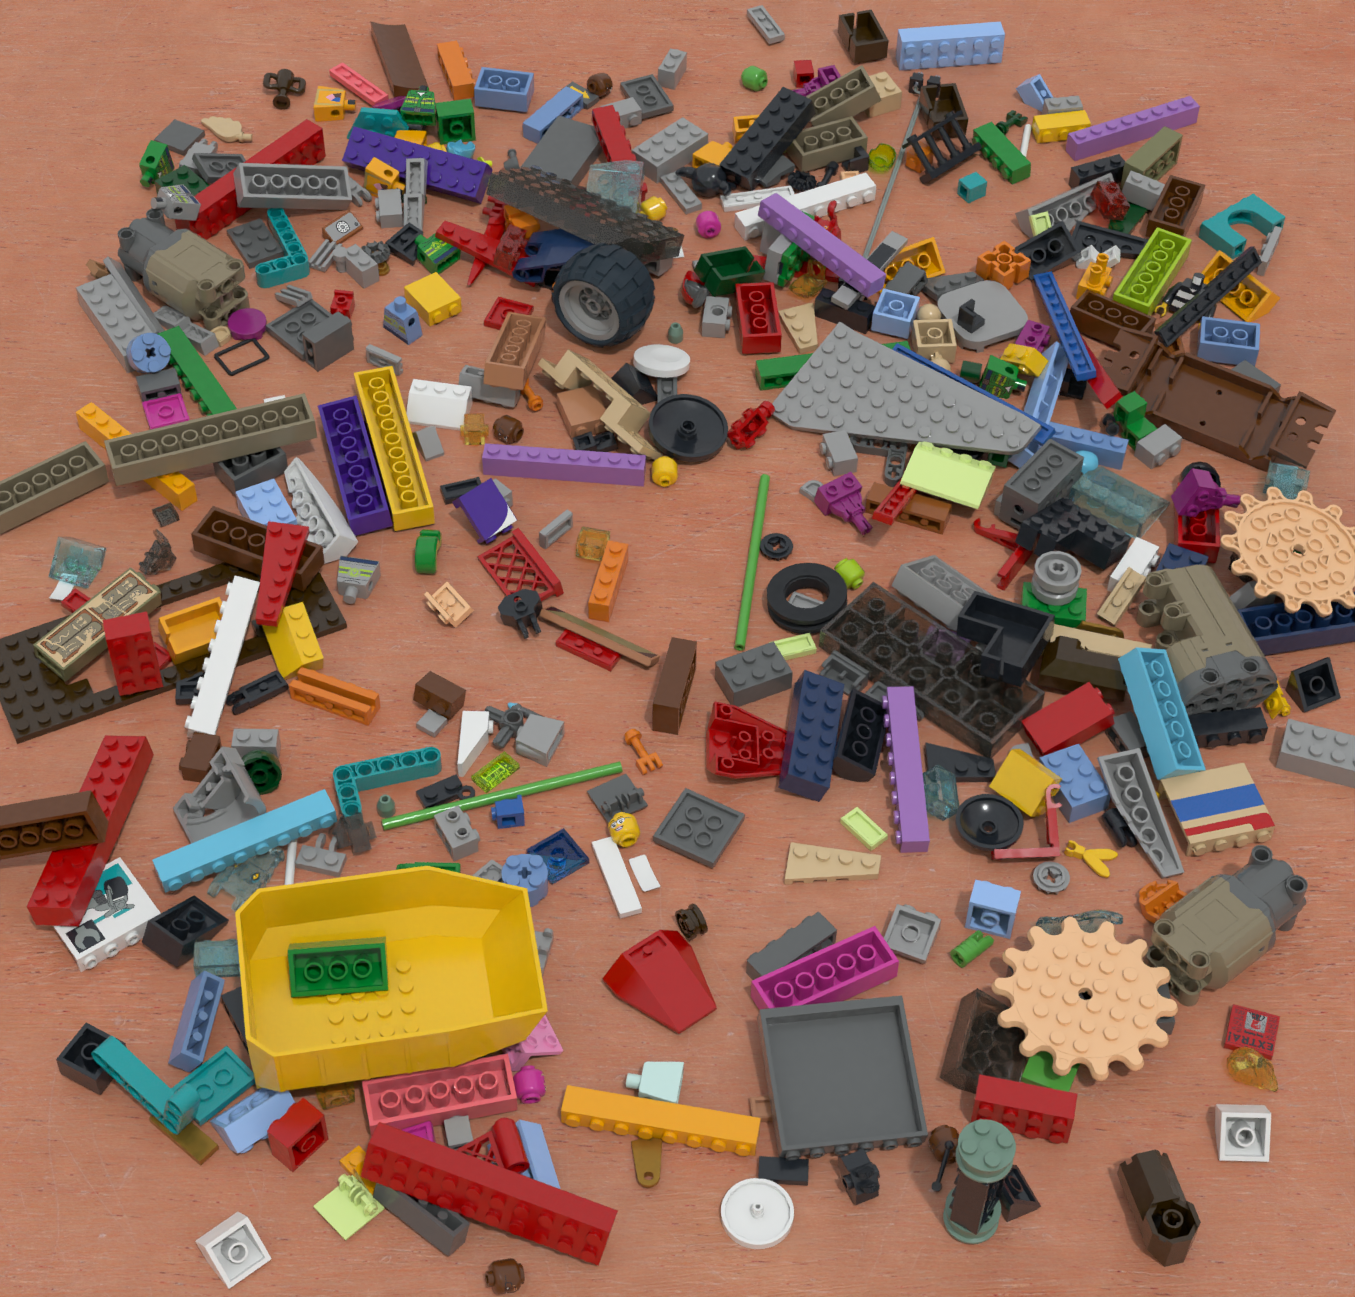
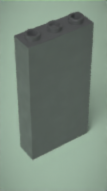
(566, 150)

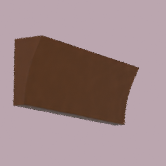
(398, 58)

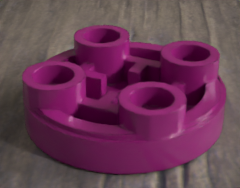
(392, 104)
(247, 324)

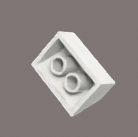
(438, 404)

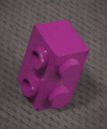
(1034, 335)

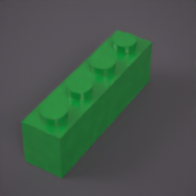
(1002, 153)

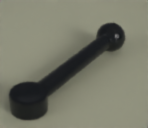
(937, 1185)

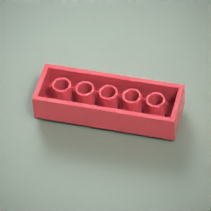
(434, 1095)

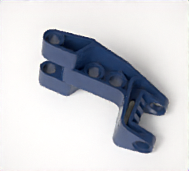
(547, 252)

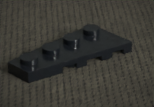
(1104, 239)

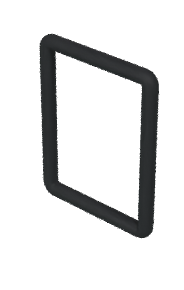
(246, 366)

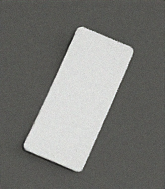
(61, 590)
(644, 873)

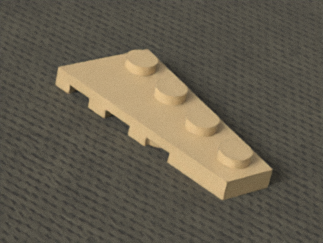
(823, 863)

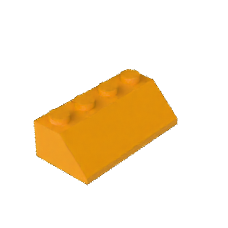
(921, 254)
(1247, 299)

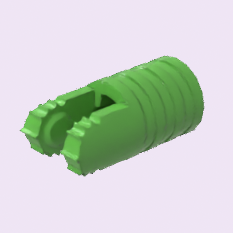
(971, 948)

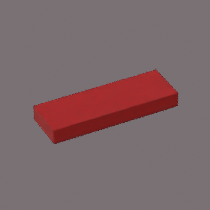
(588, 650)

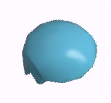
(461, 149)
(1090, 461)

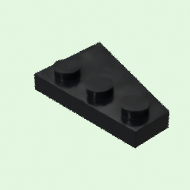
(963, 765)

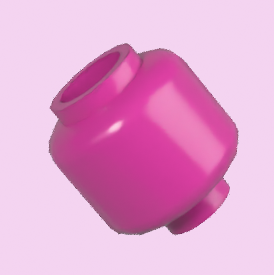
(708, 224)
(529, 1084)

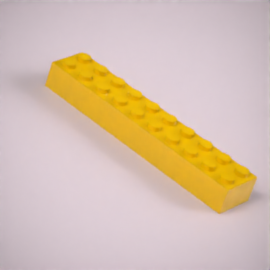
(394, 448)

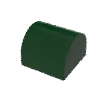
(971, 371)

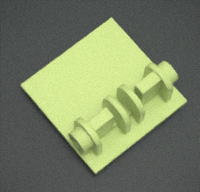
(348, 1206)

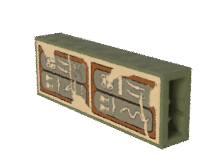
(82, 634)

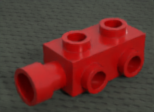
(750, 425)

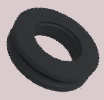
(805, 576)

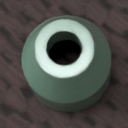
(675, 333)
(386, 806)

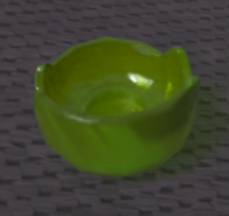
(882, 157)

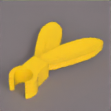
(1092, 857)

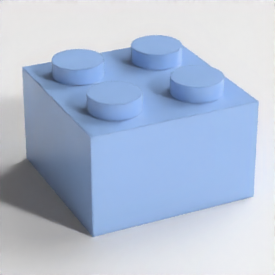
(895, 313)
(992, 909)

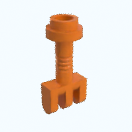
(535, 402)
(633, 737)

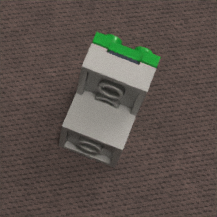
(782, 255)

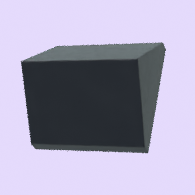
(635, 384)
(1313, 685)
(1017, 1196)

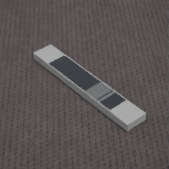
(880, 257)

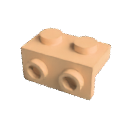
(450, 605)

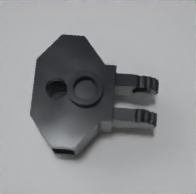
(523, 612)
(859, 1176)

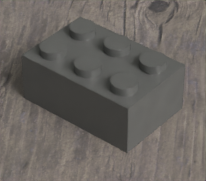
(251, 468)
(753, 674)

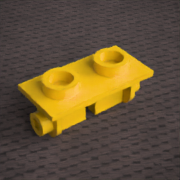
(1277, 704)

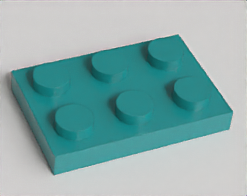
(218, 1083)

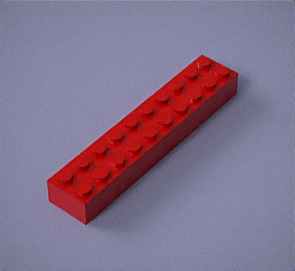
(219, 201)
(74, 872)
(488, 1193)

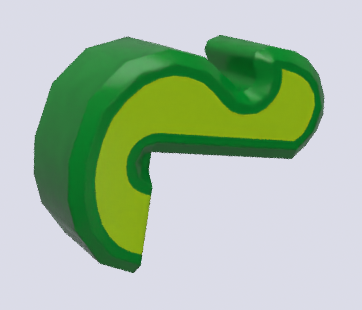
(426, 551)

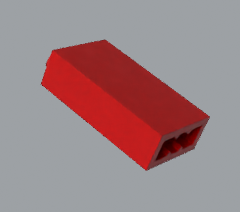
(1069, 720)

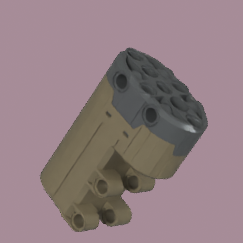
(1205, 641)

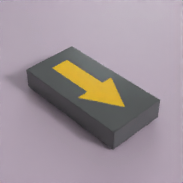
(589, 98)

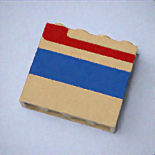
(1218, 809)

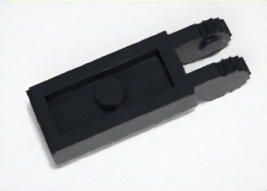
(257, 692)

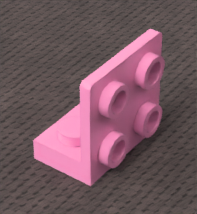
(539, 1042)

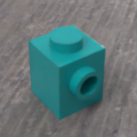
(972, 187)

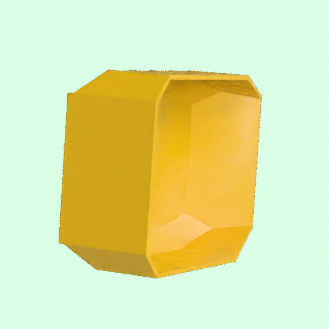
(457, 976)

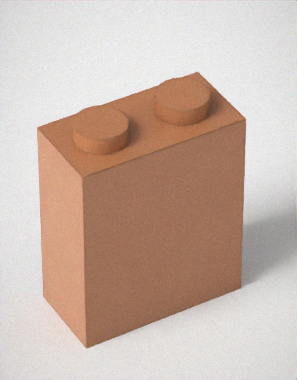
(581, 411)

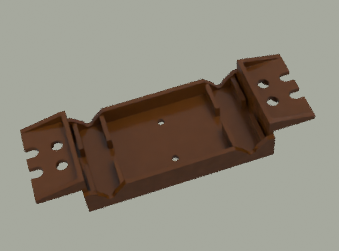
(1242, 423)

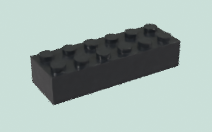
(767, 138)

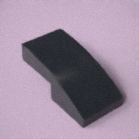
(600, 443)

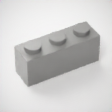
(474, 377)

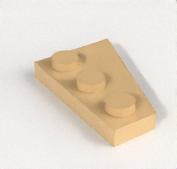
(800, 327)

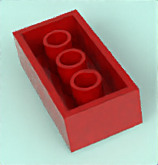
(758, 318)
(1199, 532)
(132, 653)
(1025, 1108)

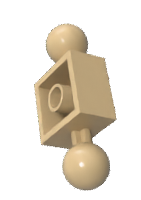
(934, 336)

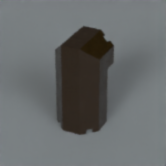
(1070, 666)
(1159, 1206)

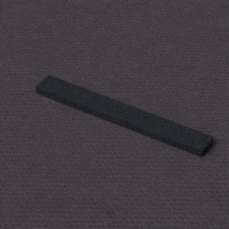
(1208, 296)

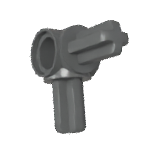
(509, 724)

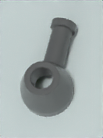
(512, 162)

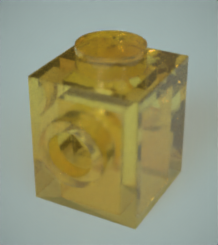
(474, 429)

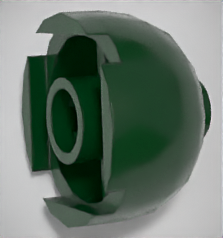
(263, 770)

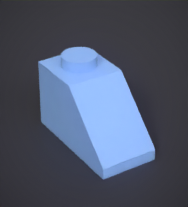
(1034, 91)

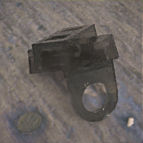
(157, 556)
(357, 837)

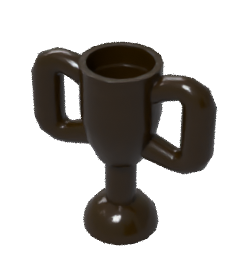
(284, 84)

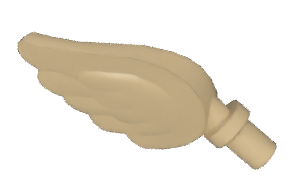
(226, 129)

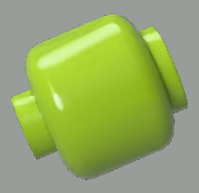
(850, 572)

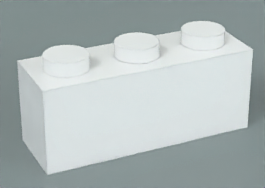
(1139, 557)

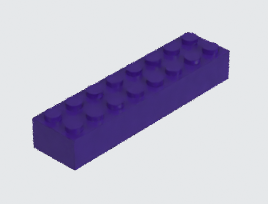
(445, 171)
(355, 466)

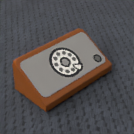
(341, 228)

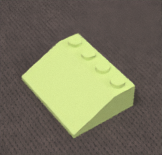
(948, 474)

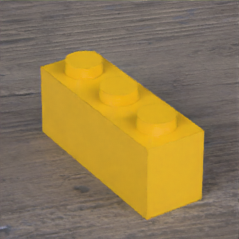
(1058, 125)

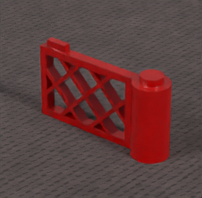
(505, 1146)

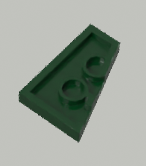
(1131, 219)

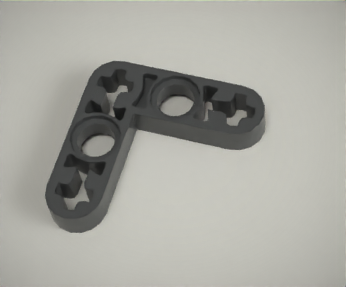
(891, 454)

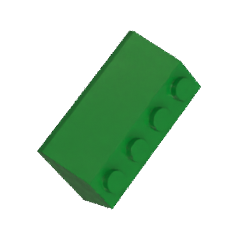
(338, 966)

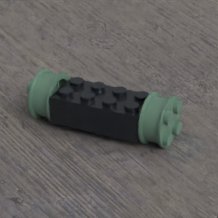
(983, 1161)

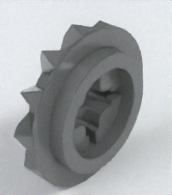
(378, 256)

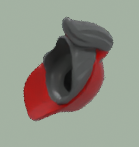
(693, 290)

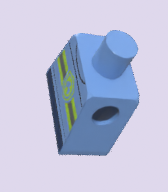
(402, 320)

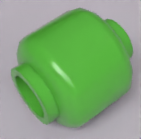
(754, 78)

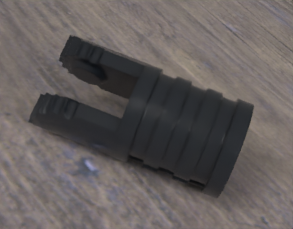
(1119, 828)

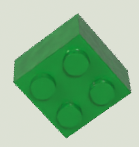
(455, 121)

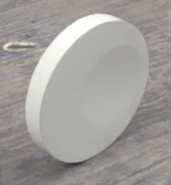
(661, 361)
(757, 1213)

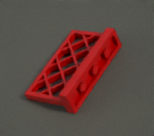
(532, 559)

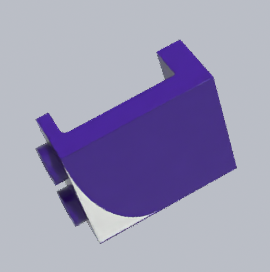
(486, 511)

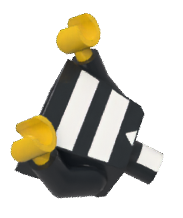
(1182, 293)

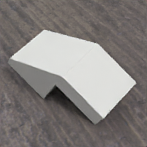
(1090, 253)

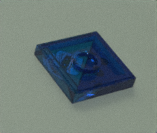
(560, 855)

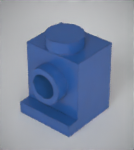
(508, 813)

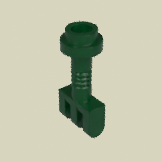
(1012, 118)

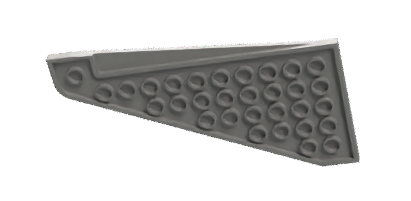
(889, 397)

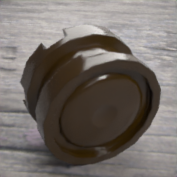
(691, 922)

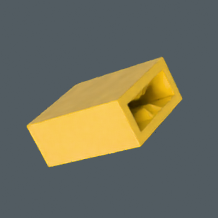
(433, 299)
(1024, 782)

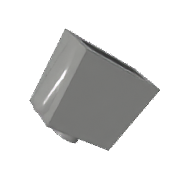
(539, 738)

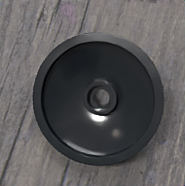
(990, 814)

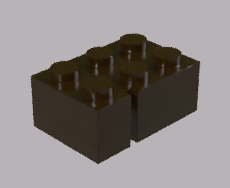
(866, 40)
(948, 101)

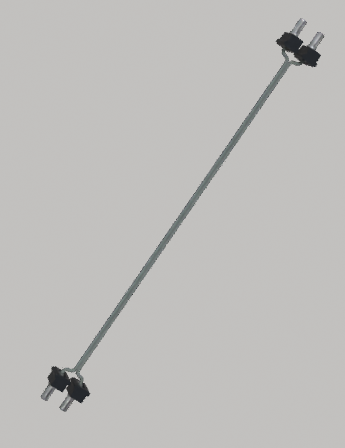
(915, 84)

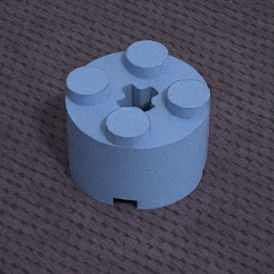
(158, 349)
(527, 872)

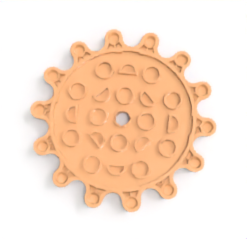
(1266, 545)
(1077, 1030)

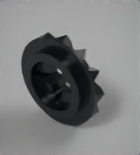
(802, 181)
(773, 540)

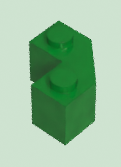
(1131, 412)

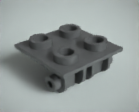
(617, 796)

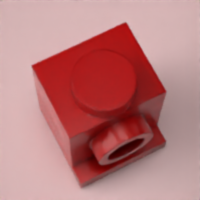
(343, 302)

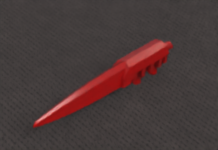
(494, 229)

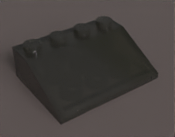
(981, 1044)

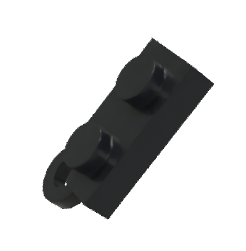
(443, 792)

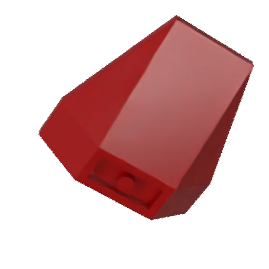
(742, 744)
(662, 981)

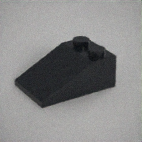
(1050, 250)
(178, 928)

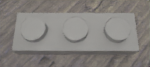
(765, 24)
(680, 193)
(1268, 250)

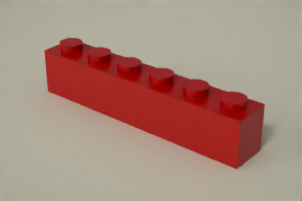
(612, 137)

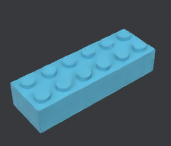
(1161, 713)

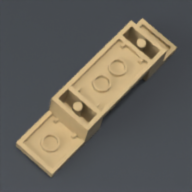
(622, 416)

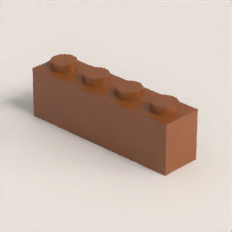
(920, 512)

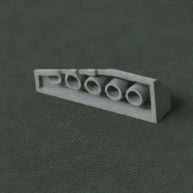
(1067, 206)
(1139, 805)

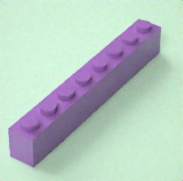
(1131, 128)
(822, 245)
(564, 464)
(906, 770)

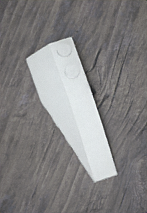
(318, 512)

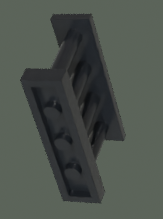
(955, 156)

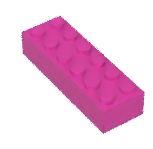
(829, 973)

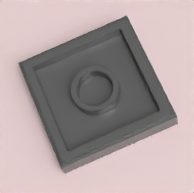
(180, 136)

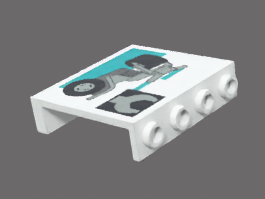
(112, 919)

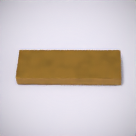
(190, 1140)

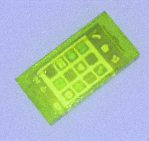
(495, 772)

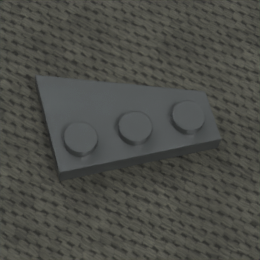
(942, 284)

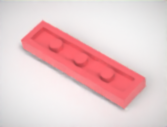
(358, 84)

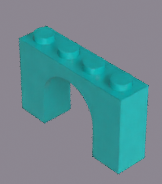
(1248, 211)

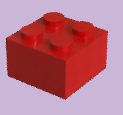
(297, 1134)

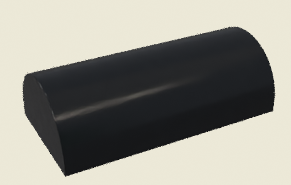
(860, 738)

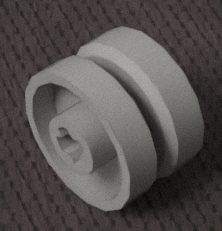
(1056, 578)

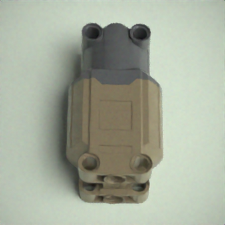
(183, 269)
(1225, 925)

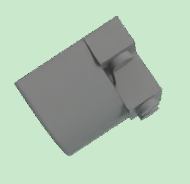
(226, 791)

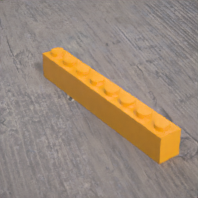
(102, 427)
(660, 1120)

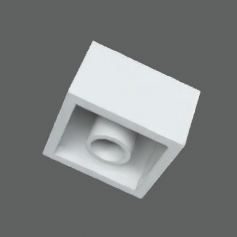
(1242, 1132)
(233, 1249)

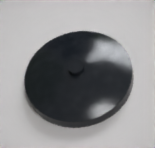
(687, 427)

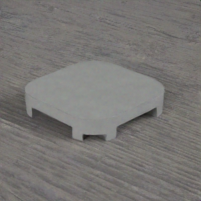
(994, 303)

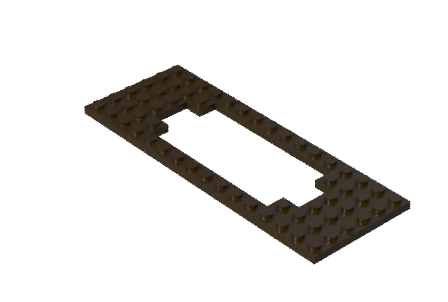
(41, 702)

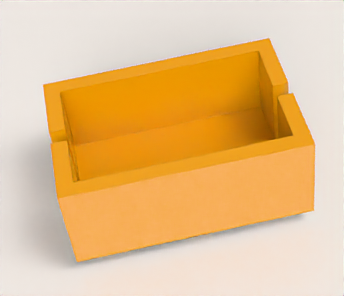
(190, 630)

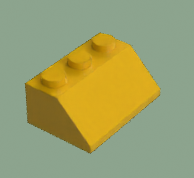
(294, 642)

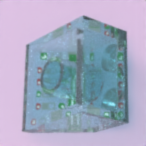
(76, 561)

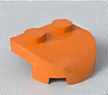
(1158, 898)

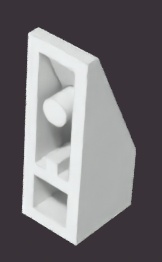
(473, 738)

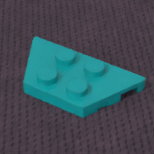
(379, 121)

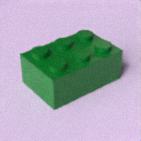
(1065, 615)

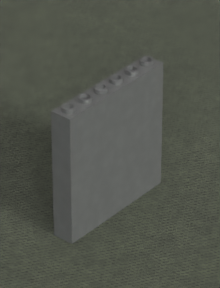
(841, 1077)

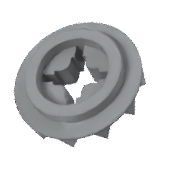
(1056, 871)

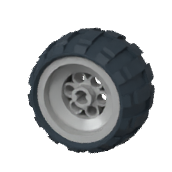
(603, 295)

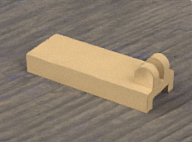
(1122, 596)

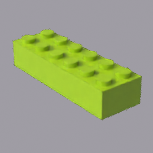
(1153, 271)

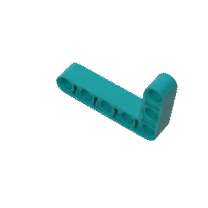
(295, 260)
(381, 772)
(171, 1108)

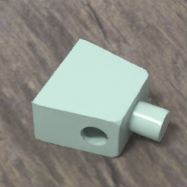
(658, 1081)

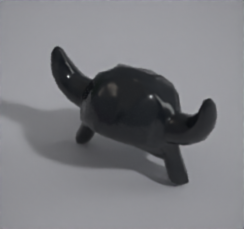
(708, 179)

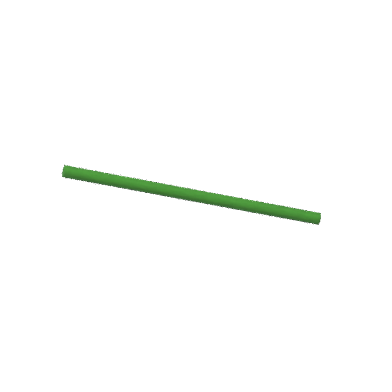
(752, 562)
(511, 793)

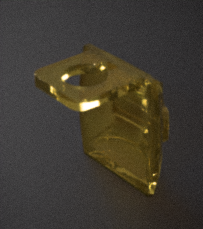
(809, 284)
(591, 543)
(335, 1094)

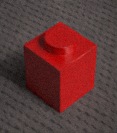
(802, 72)

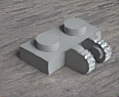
(321, 860)

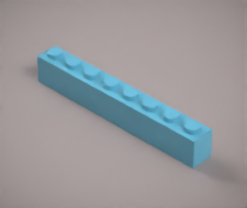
(245, 841)

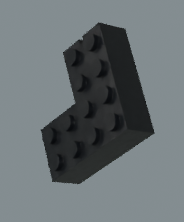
(1073, 528)
(1012, 635)

